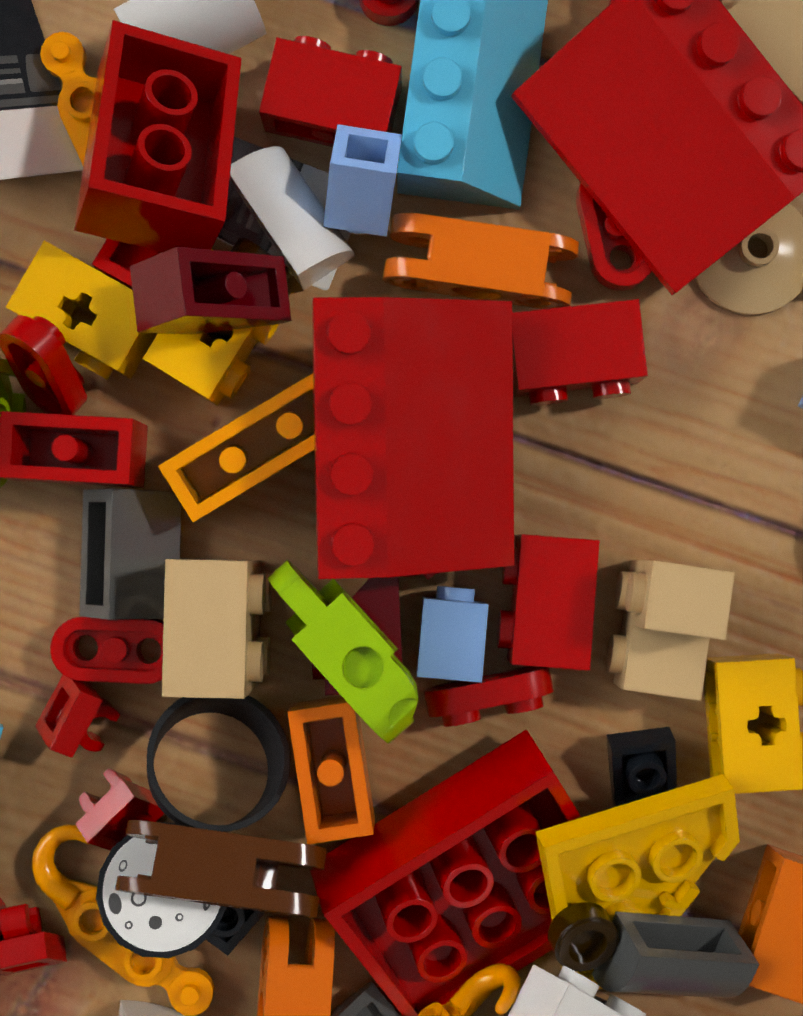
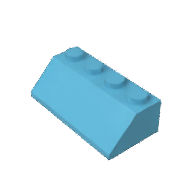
(460, 123)

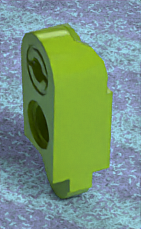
(349, 651)

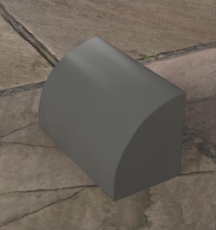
(125, 552)
(677, 957)

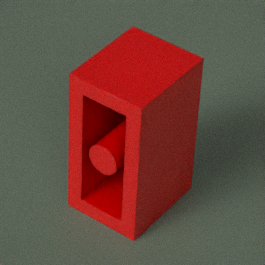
(318, 87)
(578, 350)
(72, 449)
(550, 602)

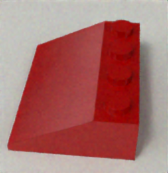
(671, 129)
(412, 435)
(450, 878)

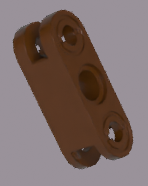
(222, 869)

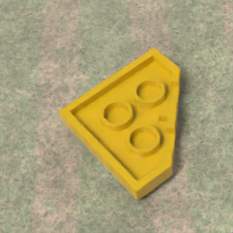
(640, 852)

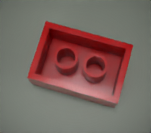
(159, 142)

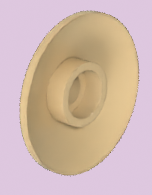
(759, 284)

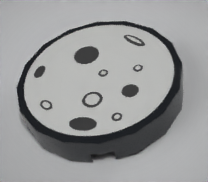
(150, 923)

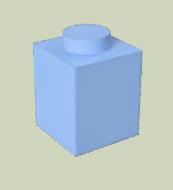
(361, 180)
(452, 635)

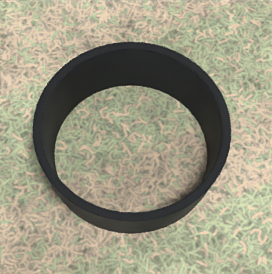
(256, 718)

